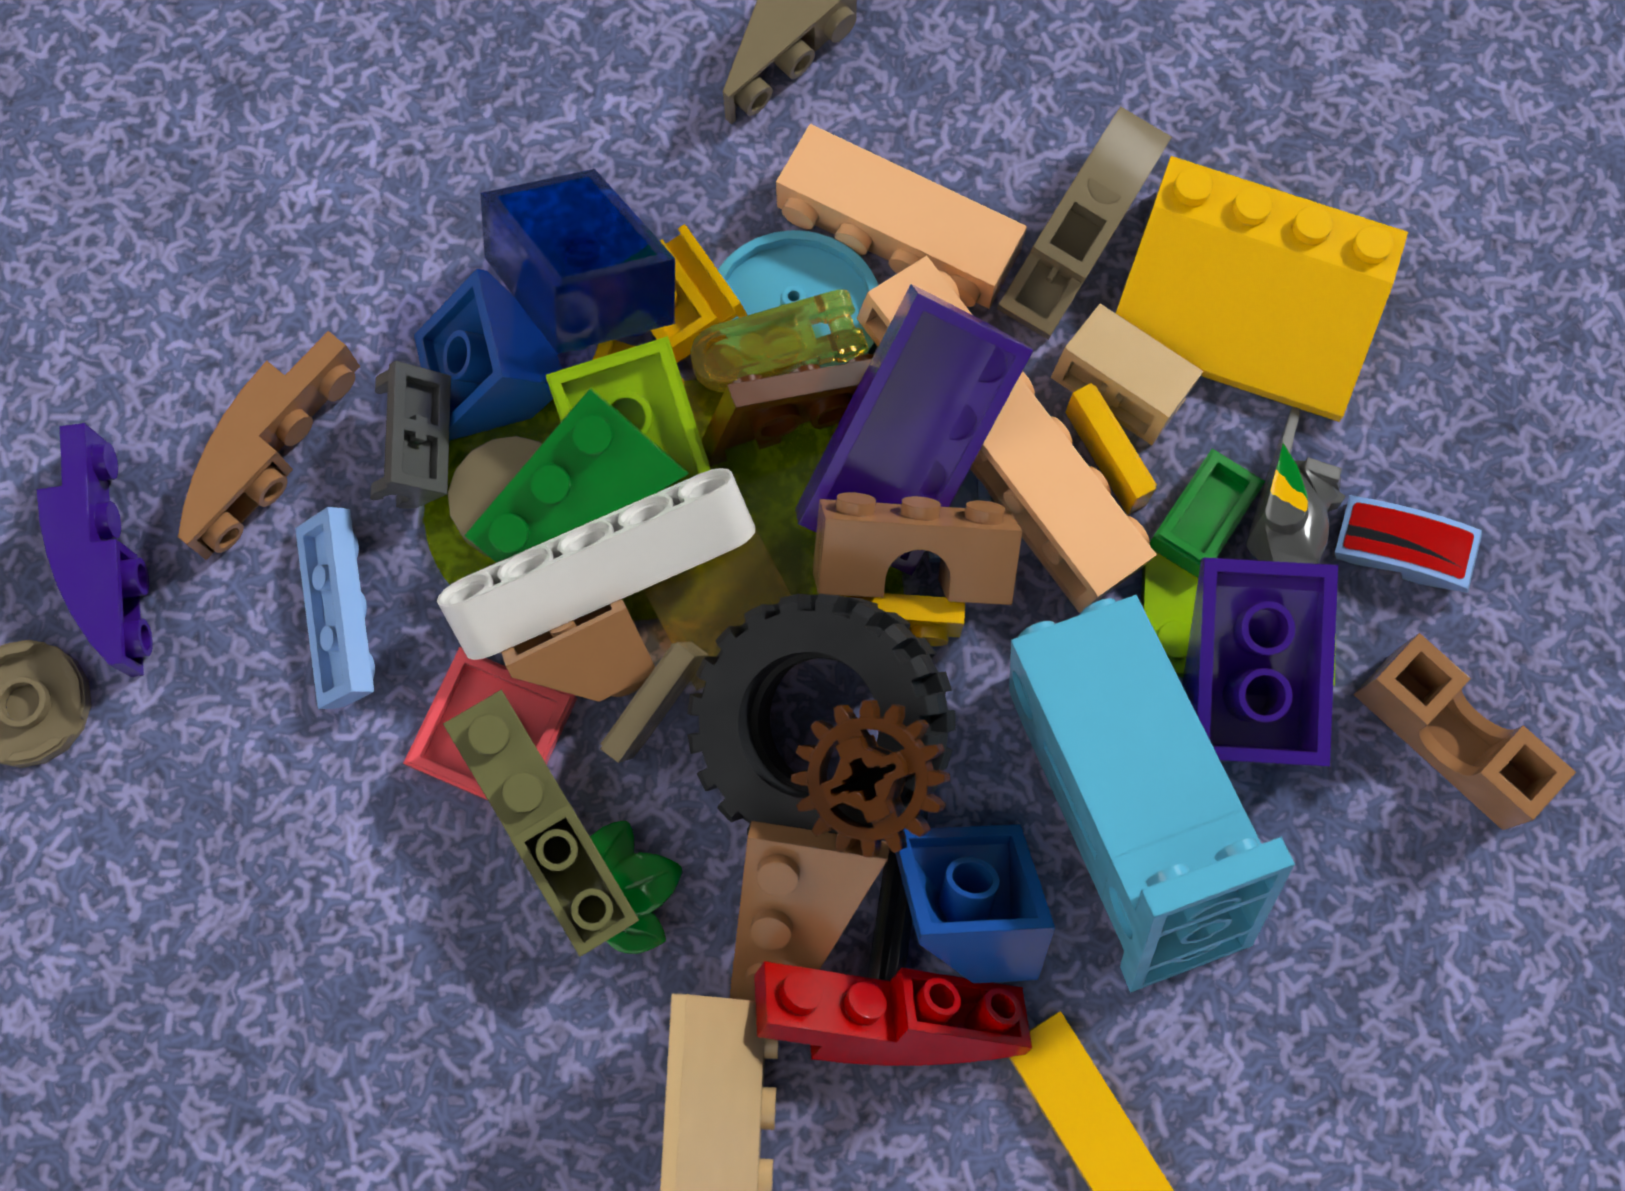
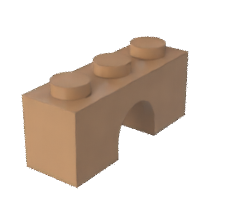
(863, 538)
(1496, 768)

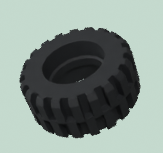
(755, 659)

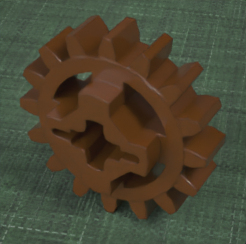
(879, 805)

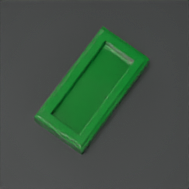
(1206, 512)

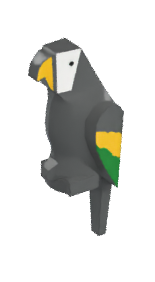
(1294, 505)

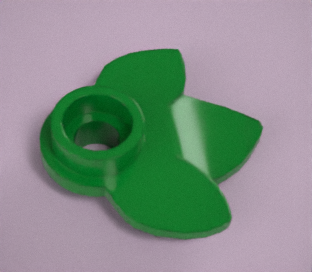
(645, 882)

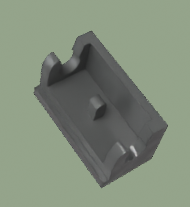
(414, 435)

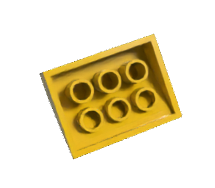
(1261, 286)

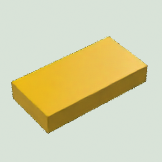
(1110, 448)

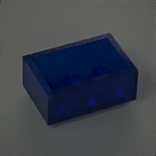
(578, 260)

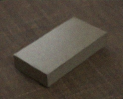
(653, 701)

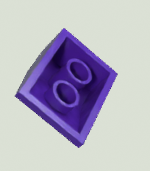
(1264, 659)

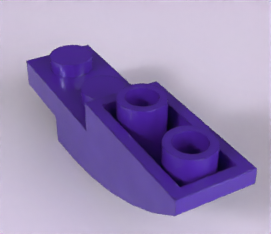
(90, 566)

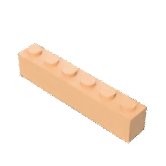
(1036, 470)

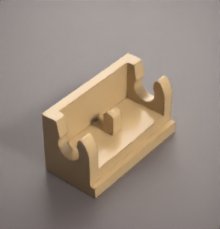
(1132, 371)

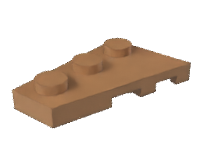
(796, 899)

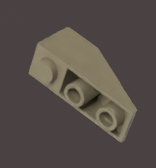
(775, 38)

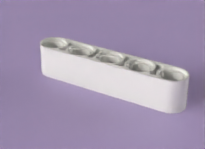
(597, 563)

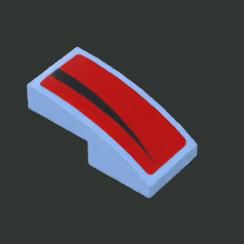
(1408, 541)

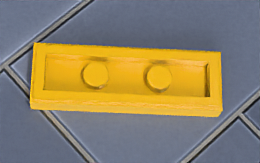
(1085, 1112)

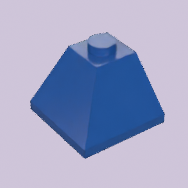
(491, 354)
(978, 901)

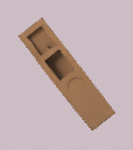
(242, 455)

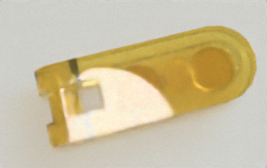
(778, 340)

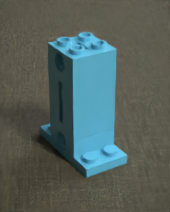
(1143, 791)

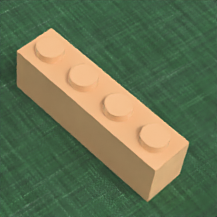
(897, 214)

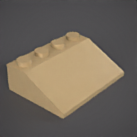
(716, 1097)

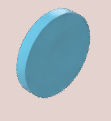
(794, 267)

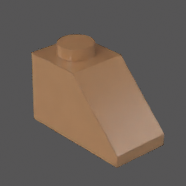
(585, 657)

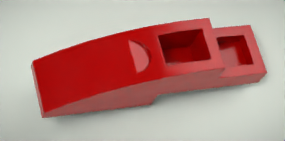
(896, 1022)

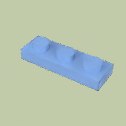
(334, 608)

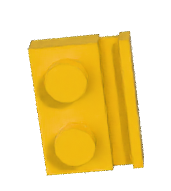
(700, 295)

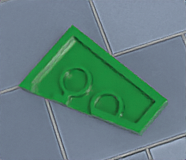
(577, 475)

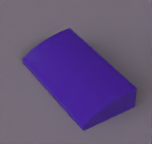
(918, 410)

